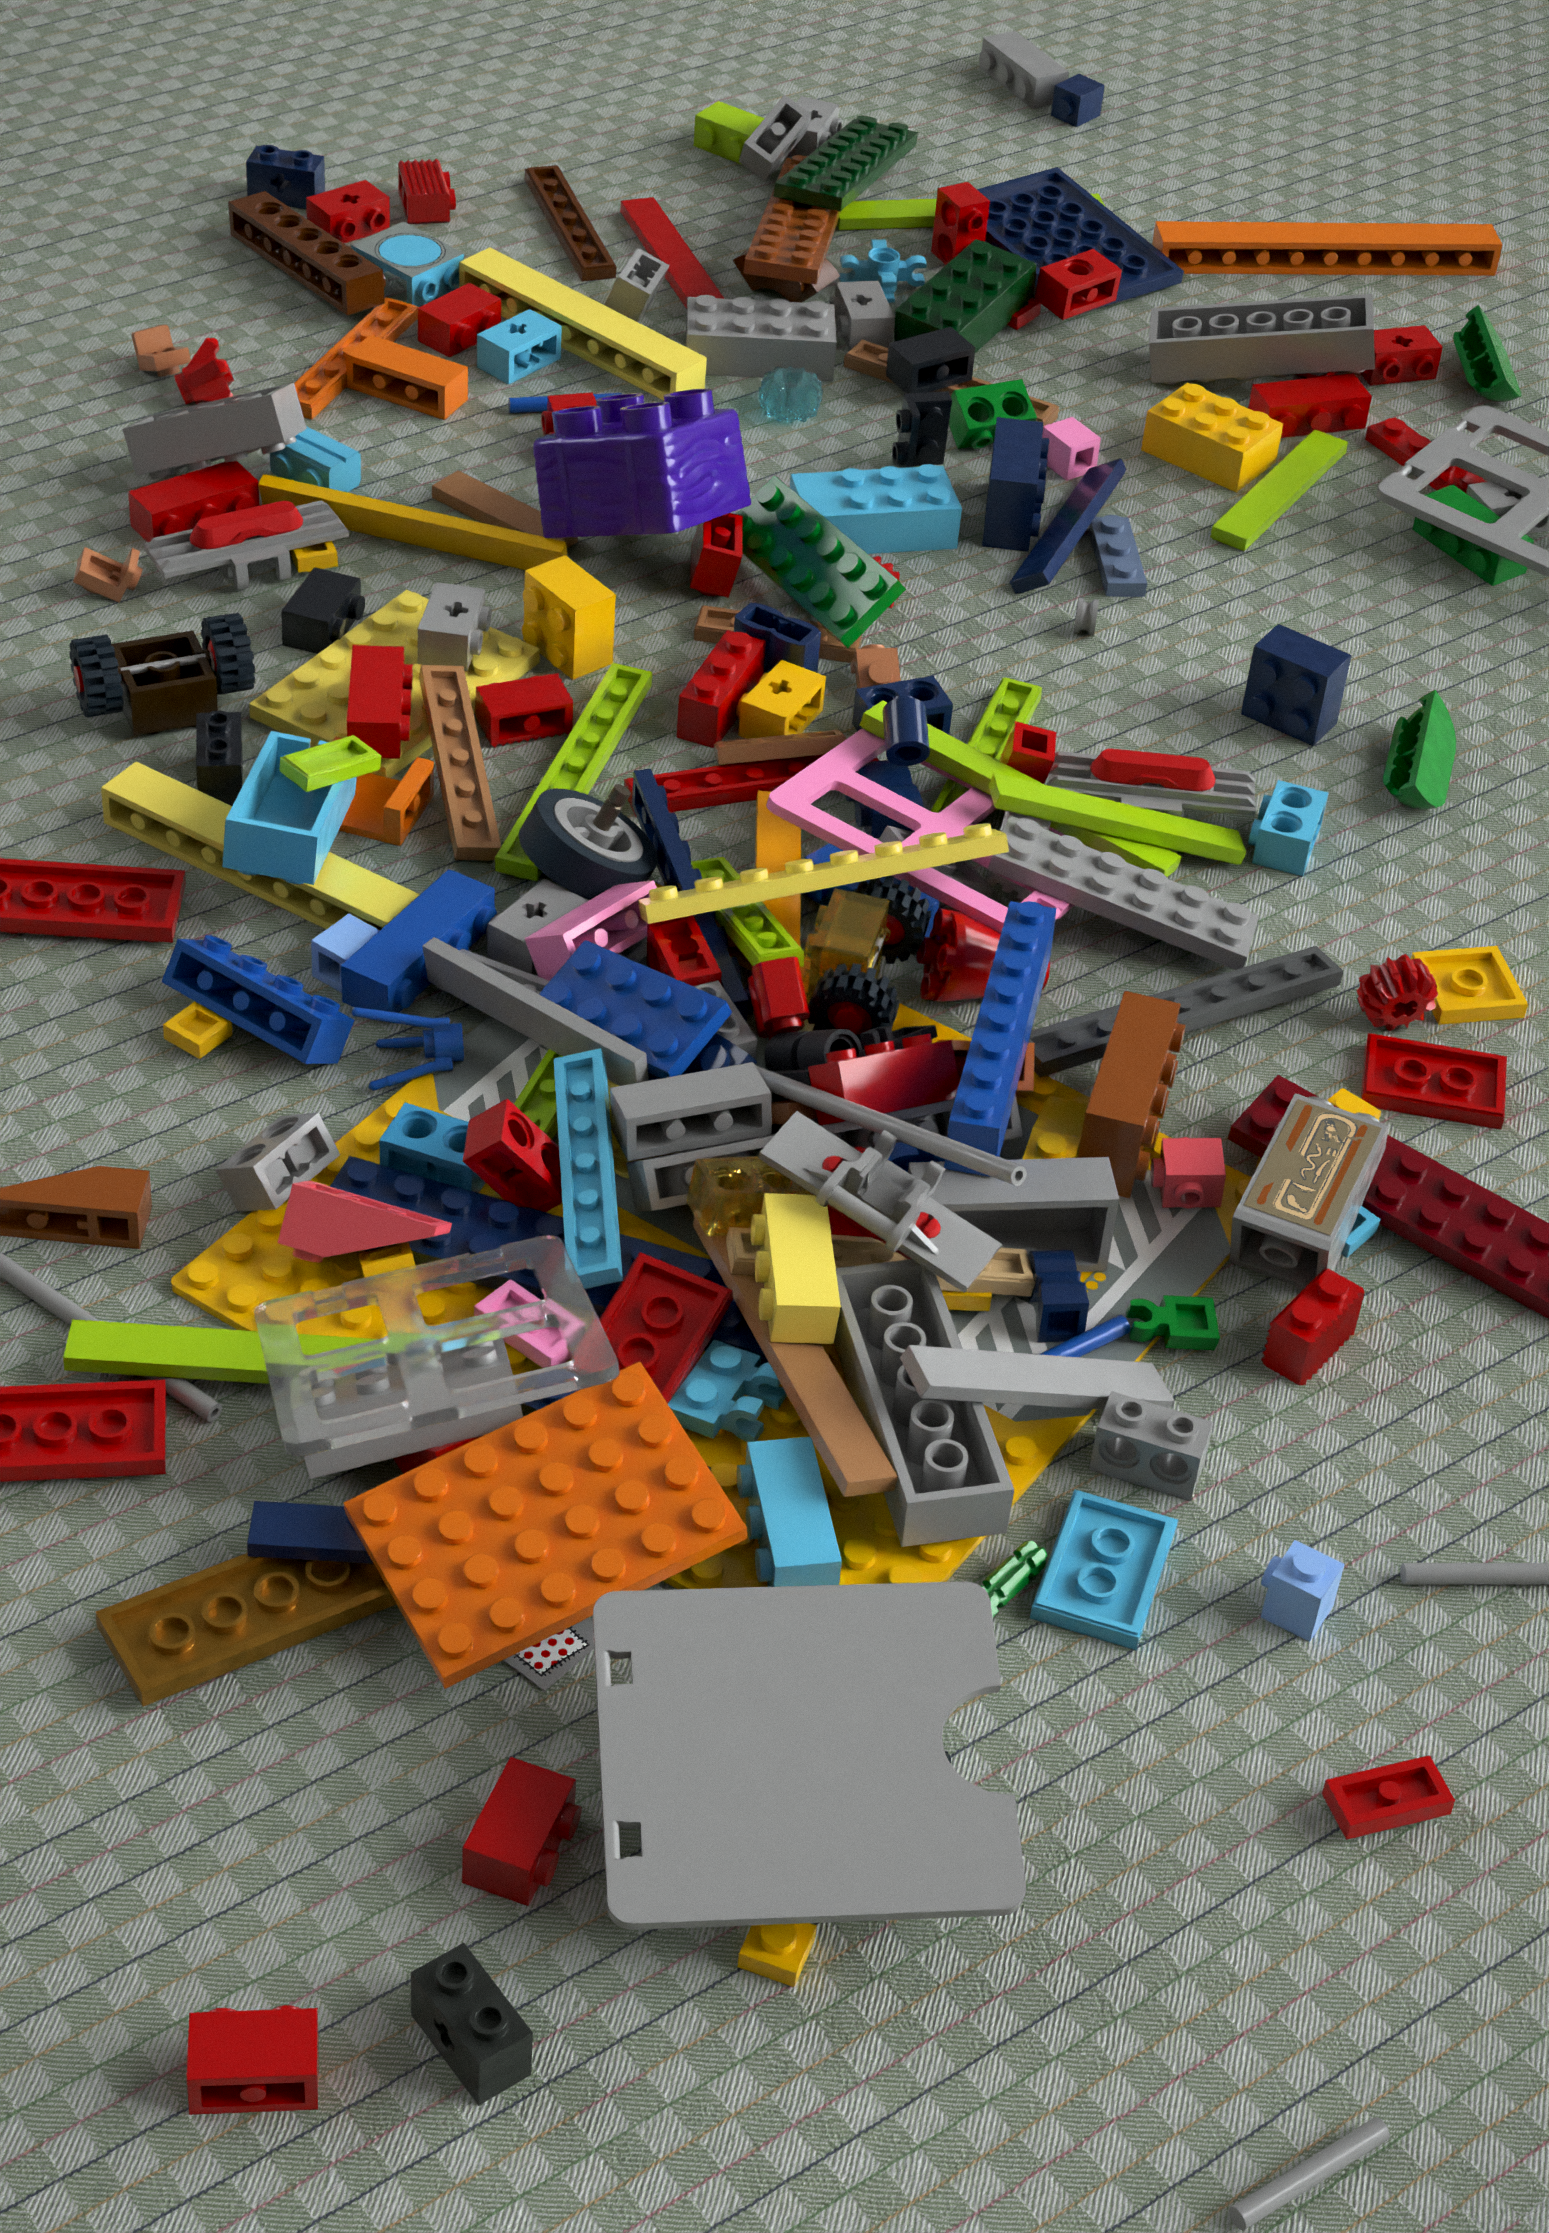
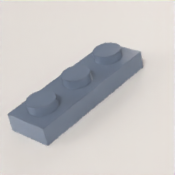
(1117, 556)

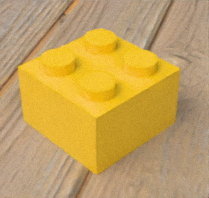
(569, 617)

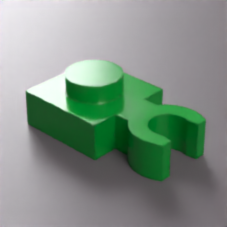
(1182, 1321)

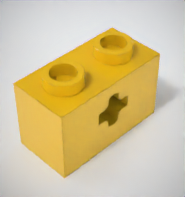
(781, 702)

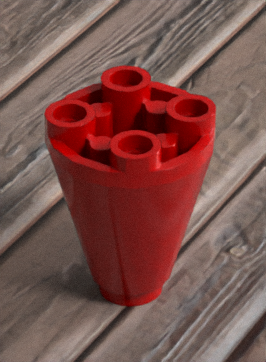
(957, 958)

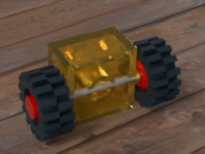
(849, 952)

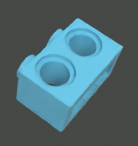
(1287, 827)

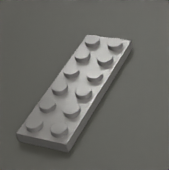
(1126, 893)

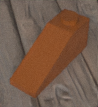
(80, 1207)

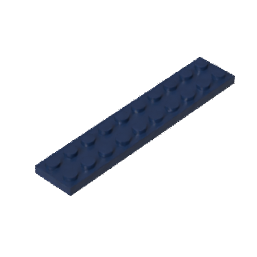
(488, 1222)

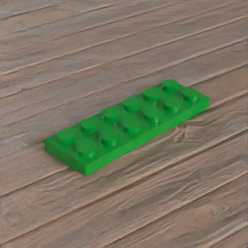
(815, 562)

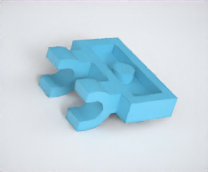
(715, 1392)

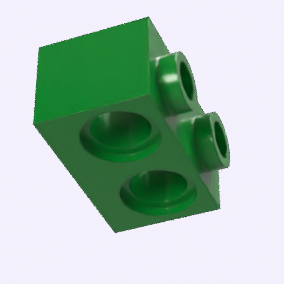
(977, 408)

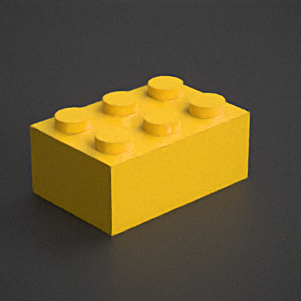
(1212, 436)

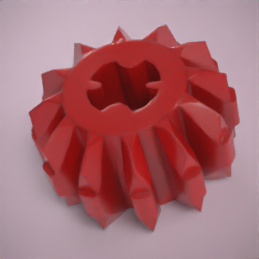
(1397, 992)

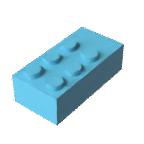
(886, 506)

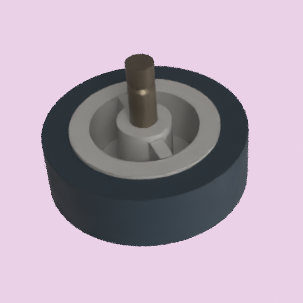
(586, 841)

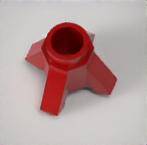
(205, 375)

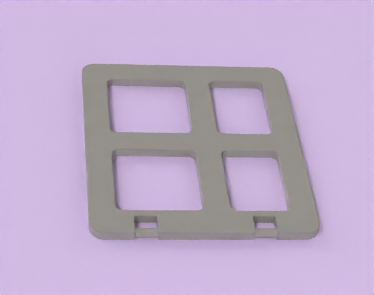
(1457, 450)

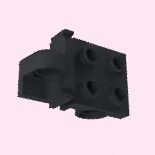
(795, 1051)

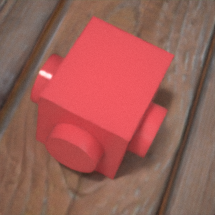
(1189, 1172)

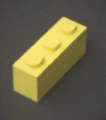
(796, 1269)

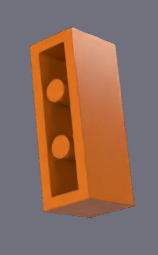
(407, 377)

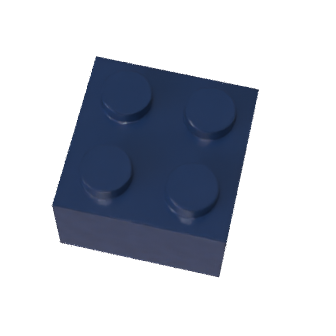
(1295, 684)

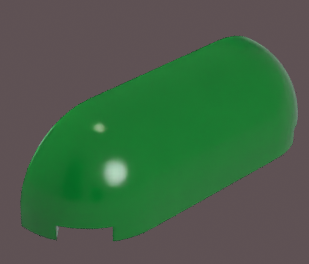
(1485, 359)
(1422, 755)

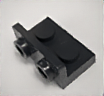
(922, 429)

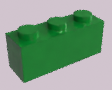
(1482, 562)

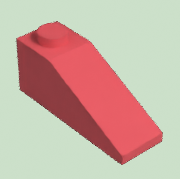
(335, 1222)

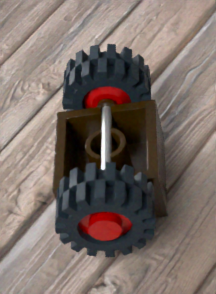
(164, 677)

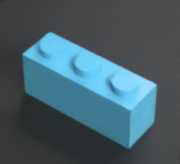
(788, 1514)

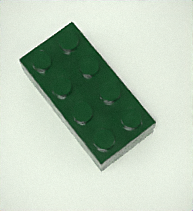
(970, 294)

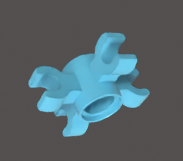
(885, 267)

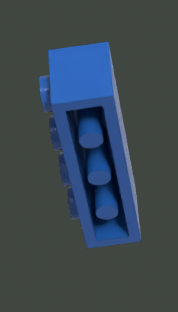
(391, 965)
(258, 1000)

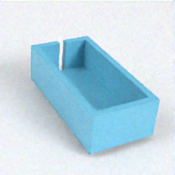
(277, 824)

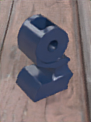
(1059, 1294)

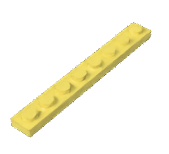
(803, 876)

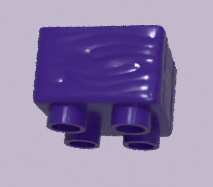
(640, 466)

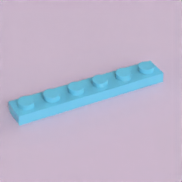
(587, 1168)

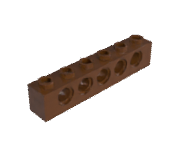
(307, 253)

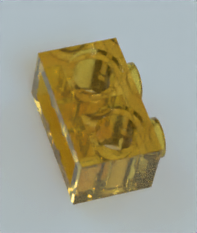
(732, 1190)

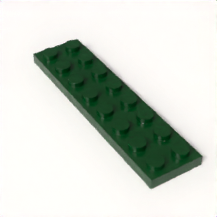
(846, 164)

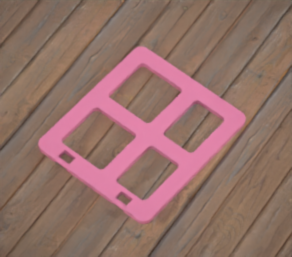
(838, 772)

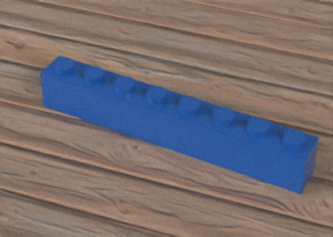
(1002, 1030)

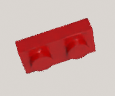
(1388, 1797)

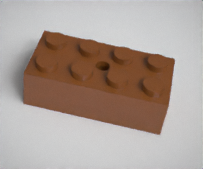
(1133, 1087)

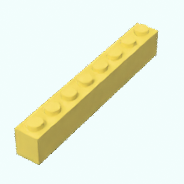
(588, 326)
(193, 830)

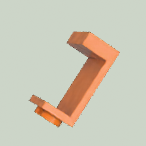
(389, 807)

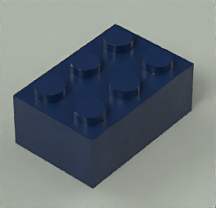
(1015, 484)

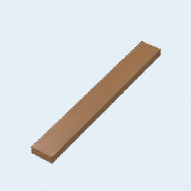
(813, 1389)

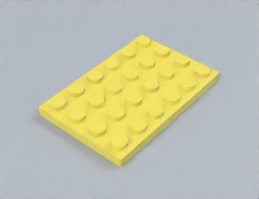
(316, 695)

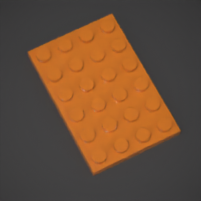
(543, 1522)

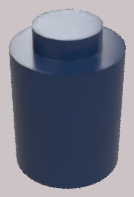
(906, 731)

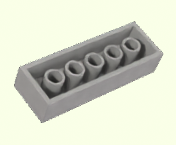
(1262, 339)
(941, 1450)

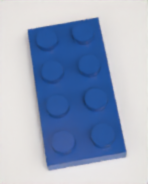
(638, 1006)

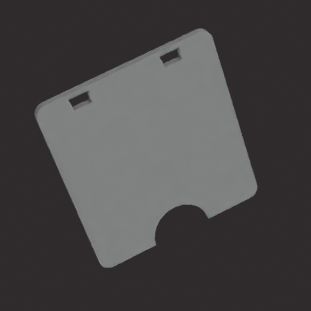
(798, 1756)

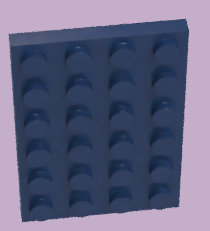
(1054, 218)

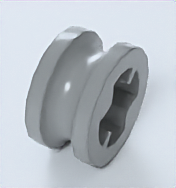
(1086, 616)

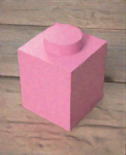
(1071, 448)

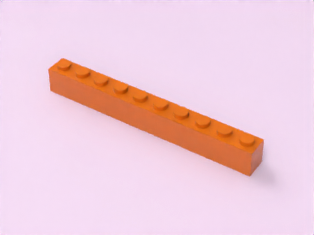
(1329, 248)

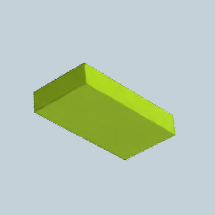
(330, 763)

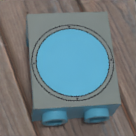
(415, 257)

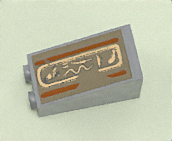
(1306, 1191)

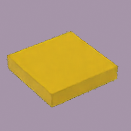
(1473, 985)

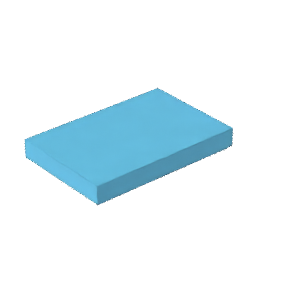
(1104, 1569)

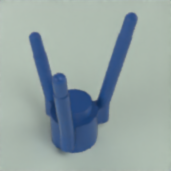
(442, 1043)

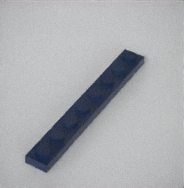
(675, 868)

